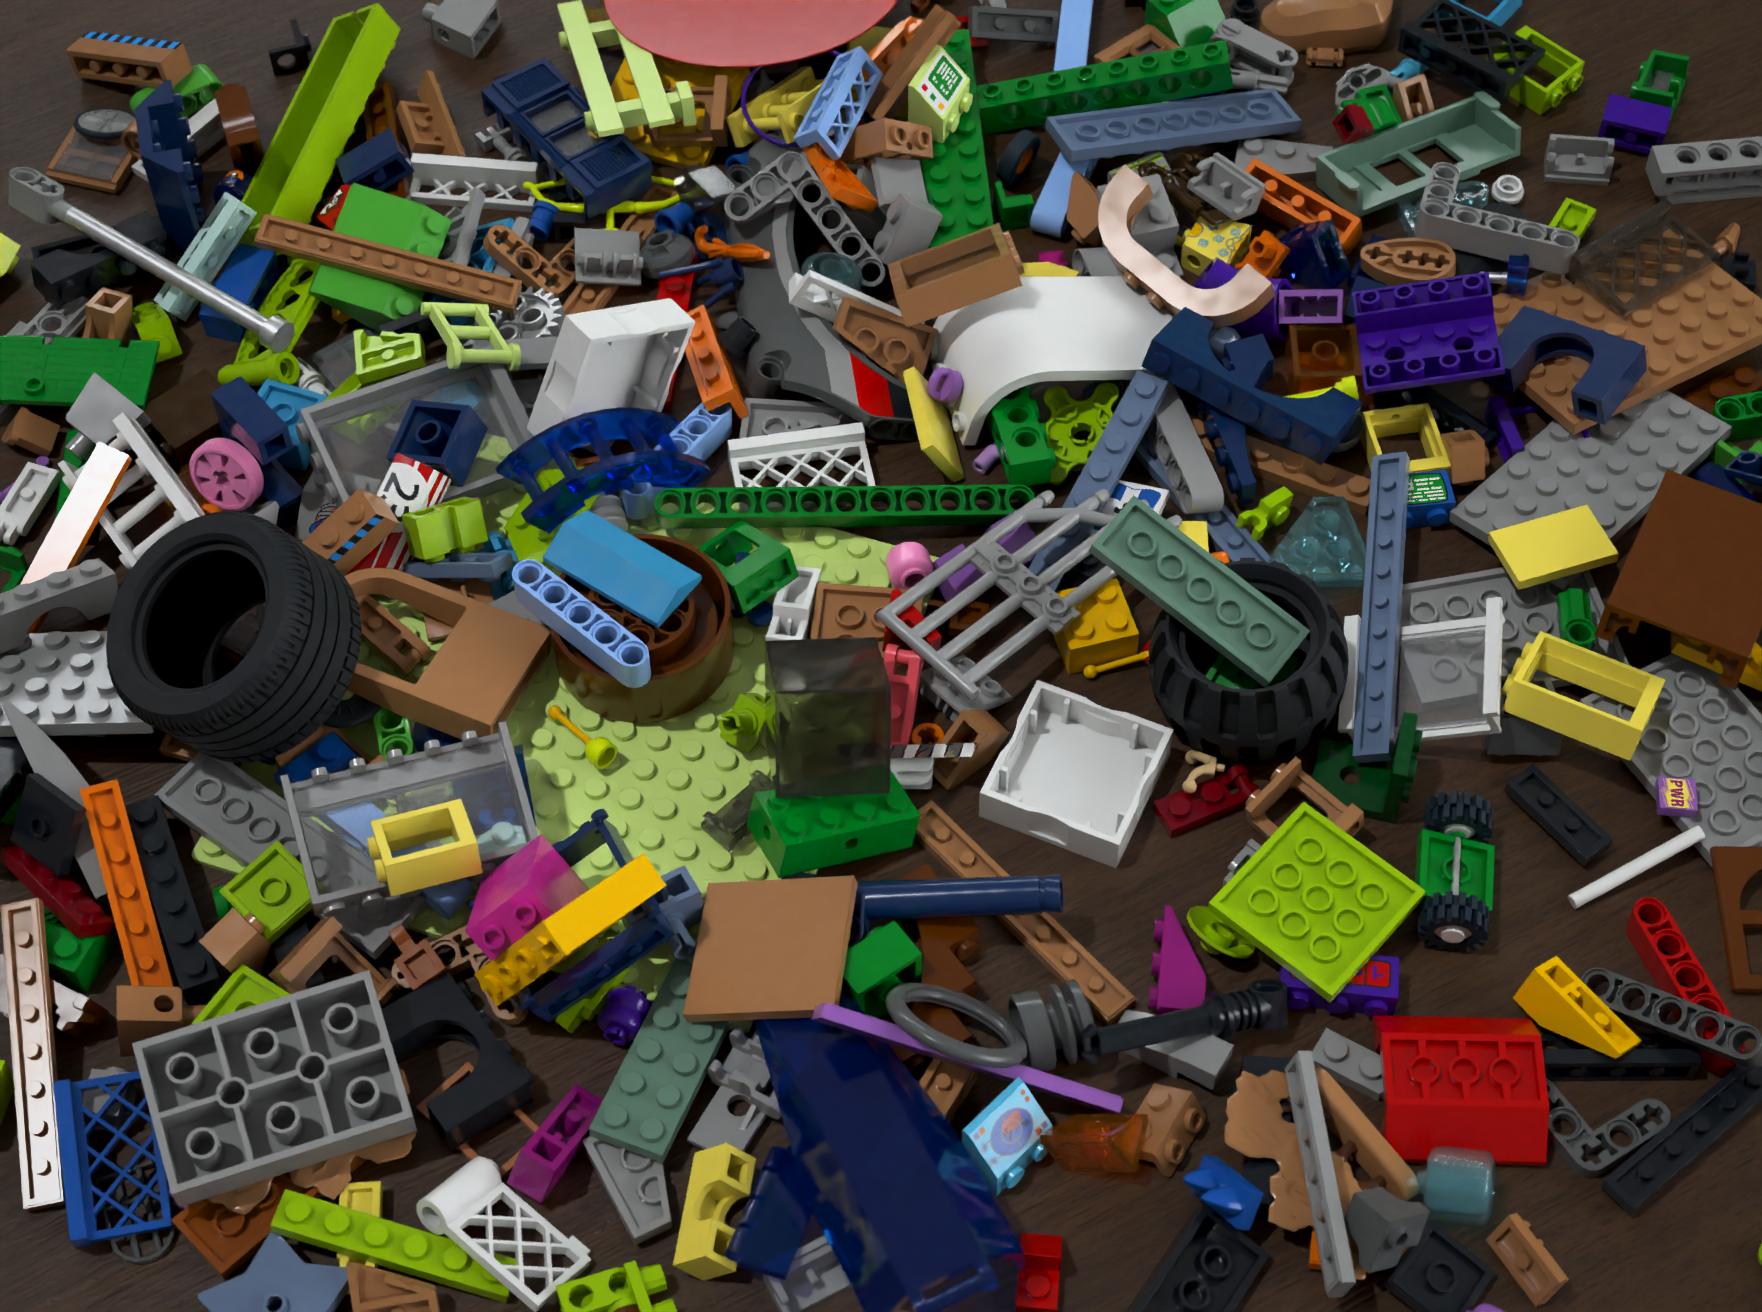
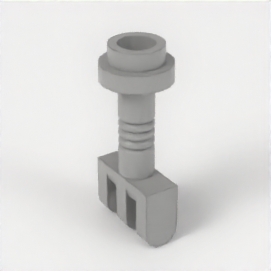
(500, 141)

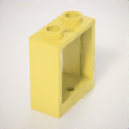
(1409, 419)
(427, 866)

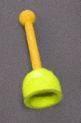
(598, 751)

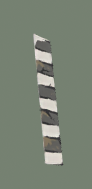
(932, 750)

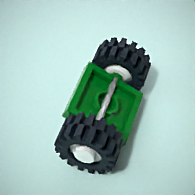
(1455, 871)

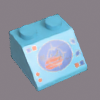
(1006, 1137)

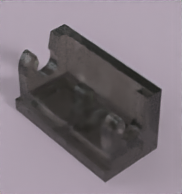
(729, 823)

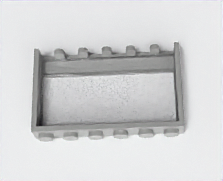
(336, 809)

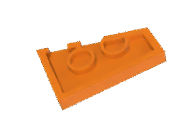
(839, 179)

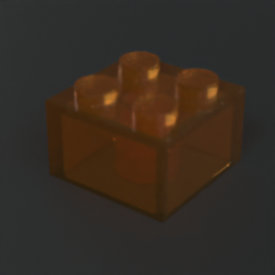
(1321, 356)

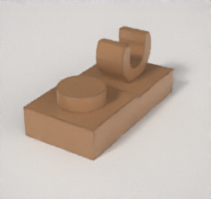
(1527, 1259)

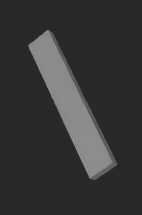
(1319, 1175)

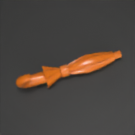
(743, 251)

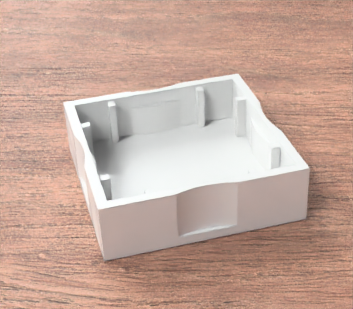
(612, 361)
(1076, 774)

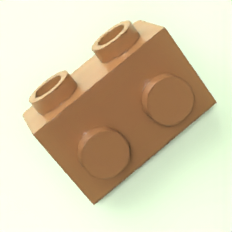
(1172, 1125)

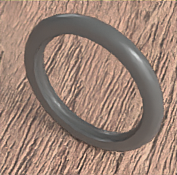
(980, 1056)

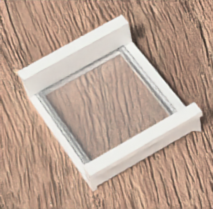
(1444, 675)

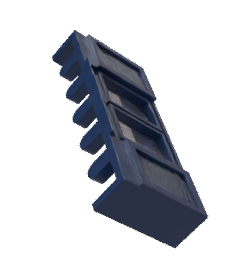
(551, 119)

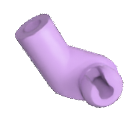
(986, 459)

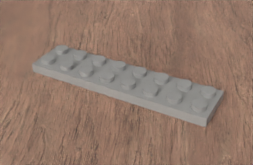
(248, 818)

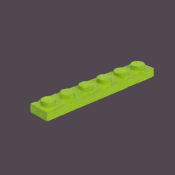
(385, 1244)

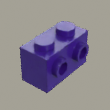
(1634, 123)

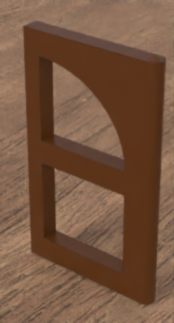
(1731, 871)

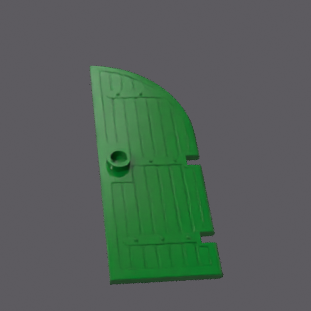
(58, 372)

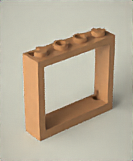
(955, 274)

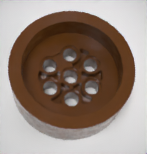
(683, 663)

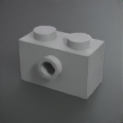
(907, 229)

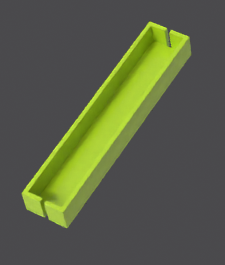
(320, 118)

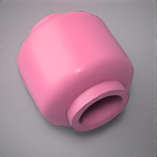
(908, 564)

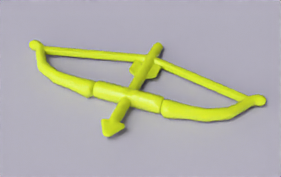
(624, 207)

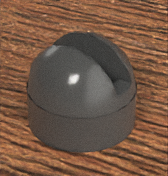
(726, 320)

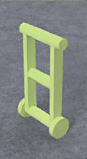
(486, 330)

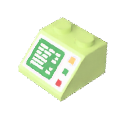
(939, 94)

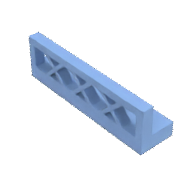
(836, 94)

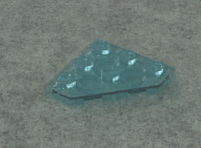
(1325, 545)

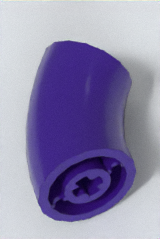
(1264, 321)

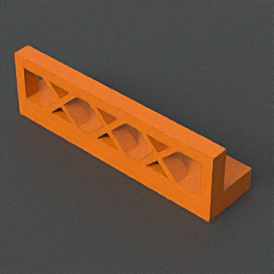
(712, 365)

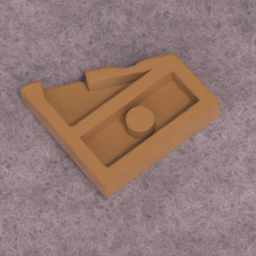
(388, 1292)

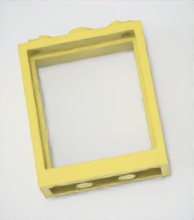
(1588, 671)

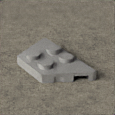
(463, 229)

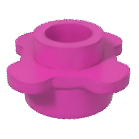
(1055, 257)

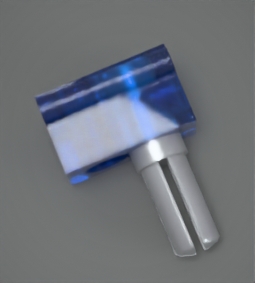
(1516, 277)

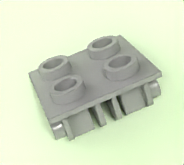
(607, 257)
(951, 699)

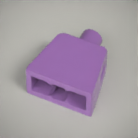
(1311, 307)

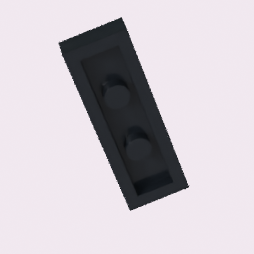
(1558, 814)

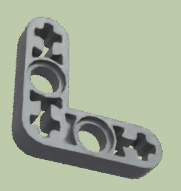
(1588, 1141)

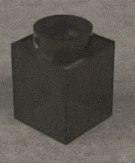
(822, 742)

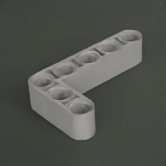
(815, 210)
(1486, 231)

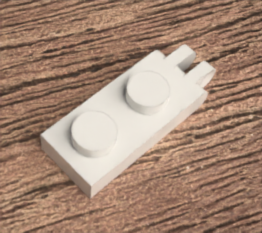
(26, 500)

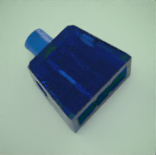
(1316, 255)

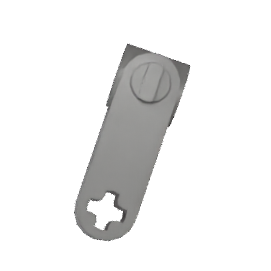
(1254, 50)

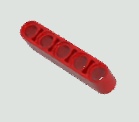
(1679, 967)

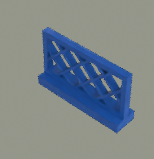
(76, 1161)

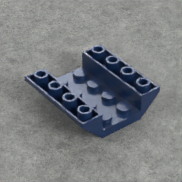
(170, 164)

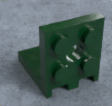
(1381, 783)

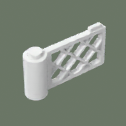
(474, 1191)

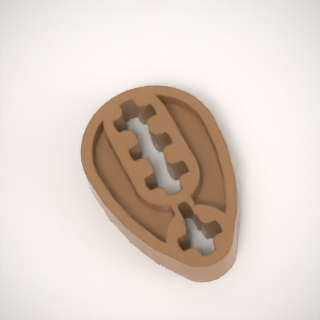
(1388, 260)

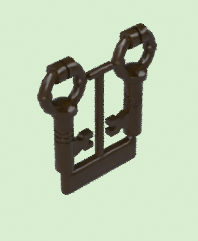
(1194, 205)

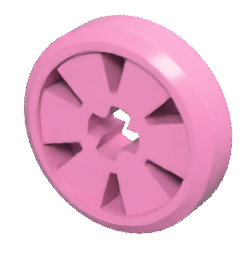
(244, 478)

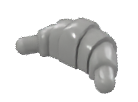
(1360, 78)

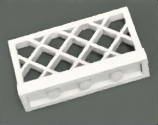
(797, 450)

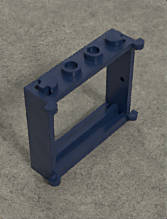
(614, 955)

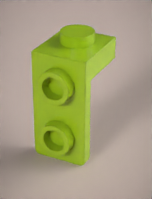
(155, 325)

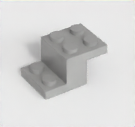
(1155, 225)

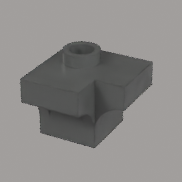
(1383, 1227)

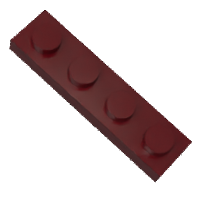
(59, 894)

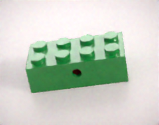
(831, 830)

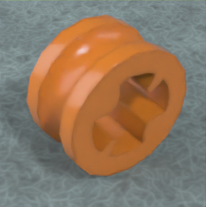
(927, 730)

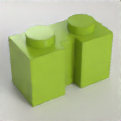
(445, 527)

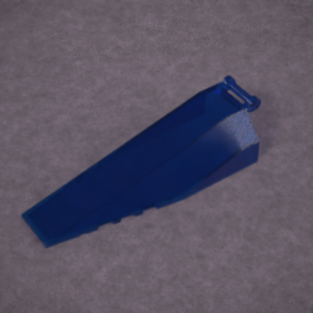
(882, 1168)

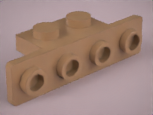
(429, 122)

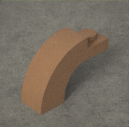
(109, 316)

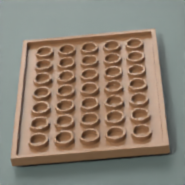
(1682, 329)

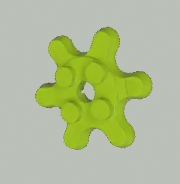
(1073, 416)

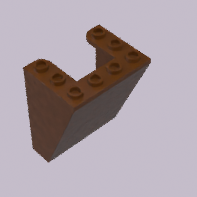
(1695, 572)

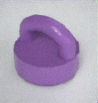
(945, 385)

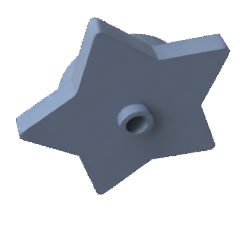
(277, 1281)

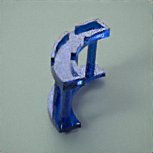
(611, 473)

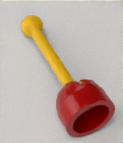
(1091, 671)

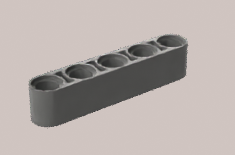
(1690, 1026)

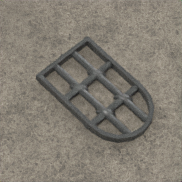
(125, 1201)

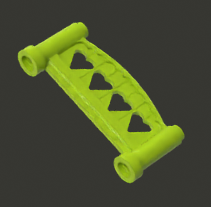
(282, 365)

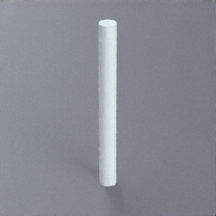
(1636, 866)

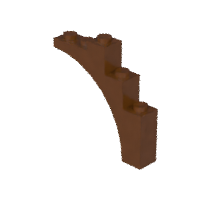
(942, 945)

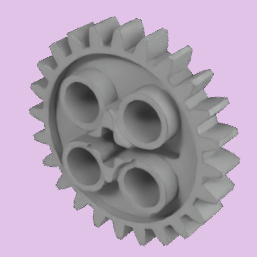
(533, 317)

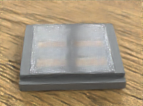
(337, 360)

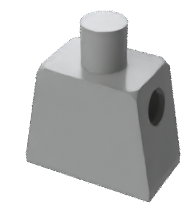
(463, 23)
(94, 414)

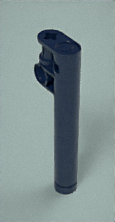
(954, 899)

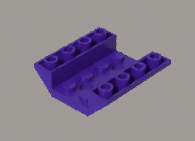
(1426, 327)

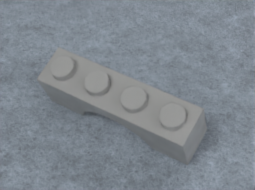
(86, 587)

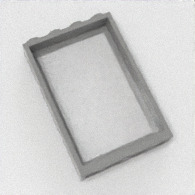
(356, 430)

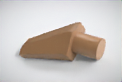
(1728, 239)

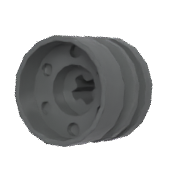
(1052, 1025)

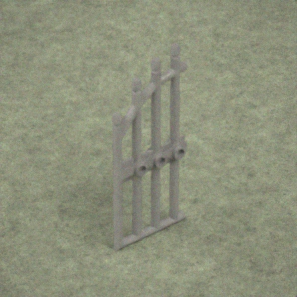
(1014, 579)

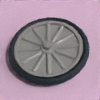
(103, 123)

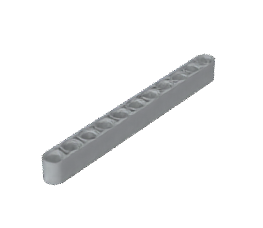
(1171, 427)

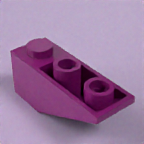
(1179, 973)

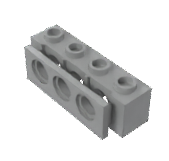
(1706, 170)

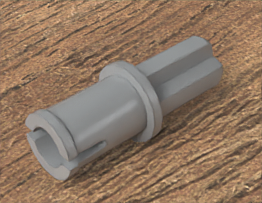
(1257, 81)

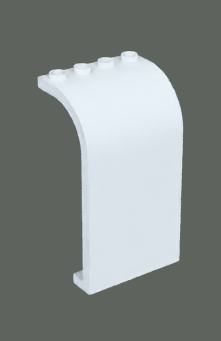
(1040, 334)

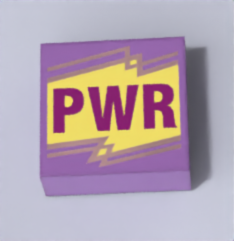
(1676, 796)

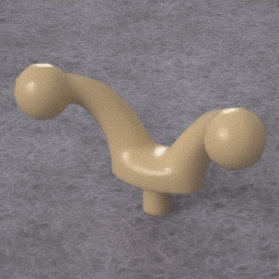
(1209, 768)

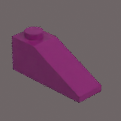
(554, 1144)

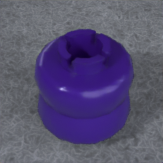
(623, 1014)

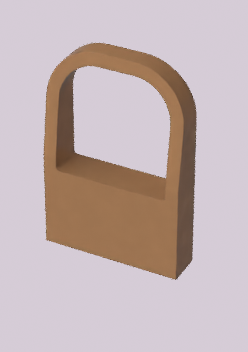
(474, 673)

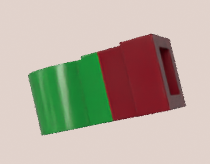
(1365, 120)

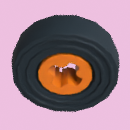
(1018, 157)

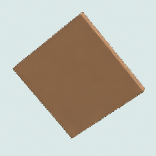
(770, 948)

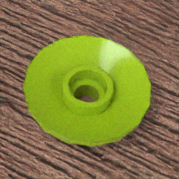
(1217, 935)

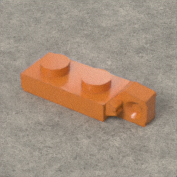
(892, 44)

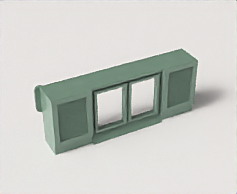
(1466, 130)

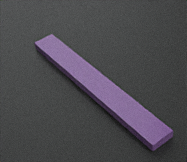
(1034, 1079)

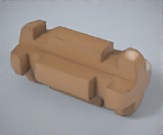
(1324, 56)

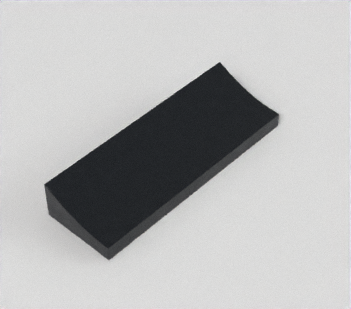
(1202, 1269)

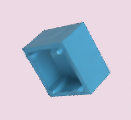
(286, 403)

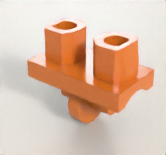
(1265, 255)

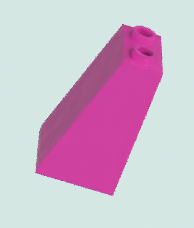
(521, 896)

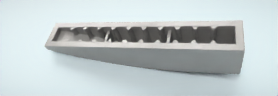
(55, 766)

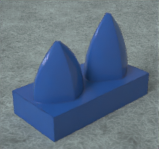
(1225, 1191)

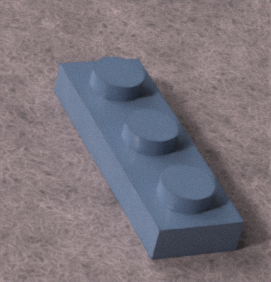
(461, 567)

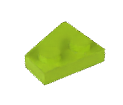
(387, 354)

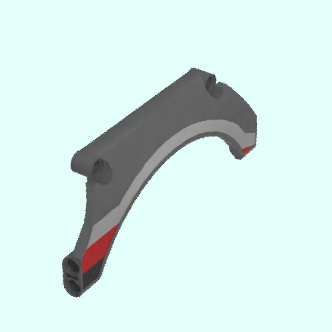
(791, 343)

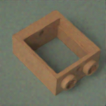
(888, 140)

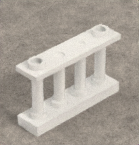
(167, 489)

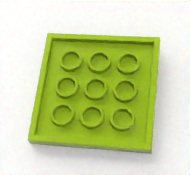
(1316, 901)

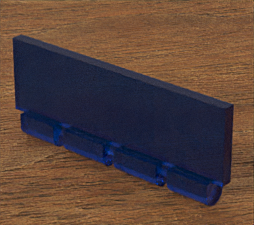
(772, 1218)

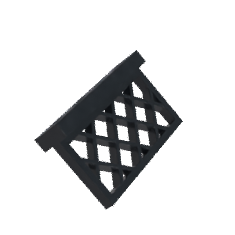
(1460, 62)

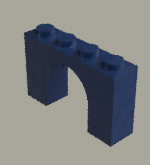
(1613, 361)
(265, 435)

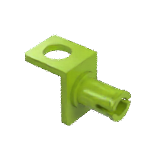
(744, 721)

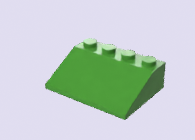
(387, 221)

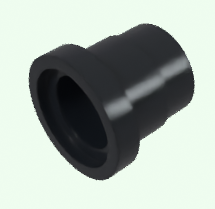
(738, 336)

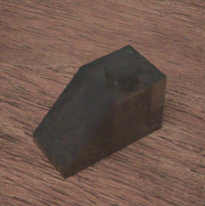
(703, 187)

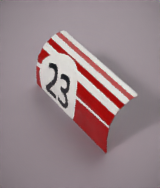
(405, 489)

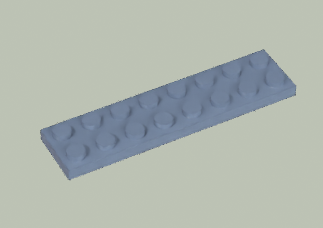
(1172, 124)

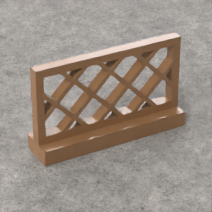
(893, 87)

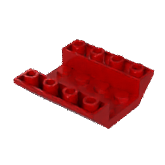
(1463, 1086)

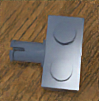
(681, 905)

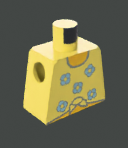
(1205, 242)

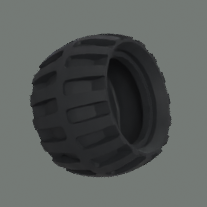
(1262, 721)

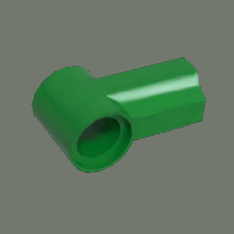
(1576, 618)

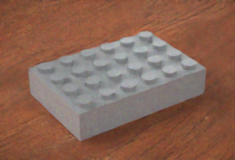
(273, 1088)

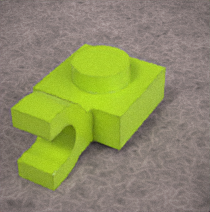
(1271, 511)

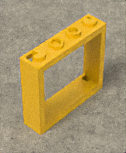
(569, 929)

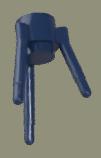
(722, 273)

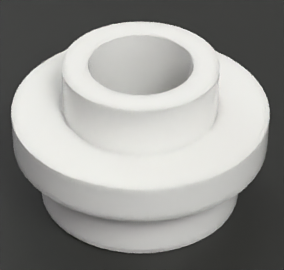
(1507, 189)

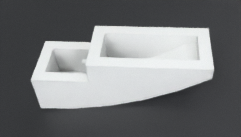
(795, 607)

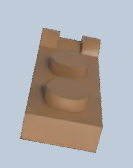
(389, 636)

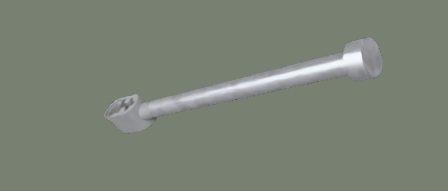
(44, 202)

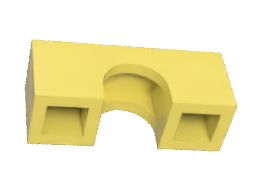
(715, 1182)

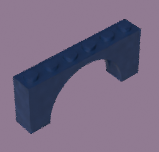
(1303, 424)

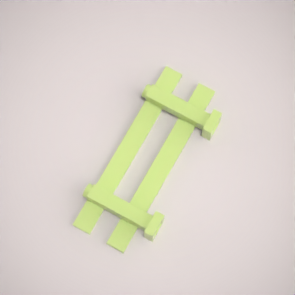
(606, 116)

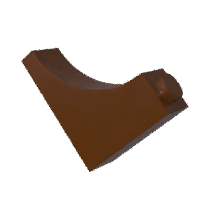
(239, 126)

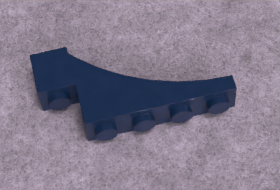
(1254, 365)

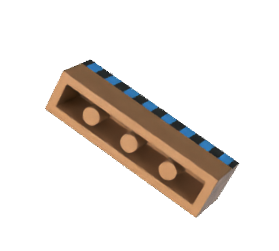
(128, 59)
(353, 530)

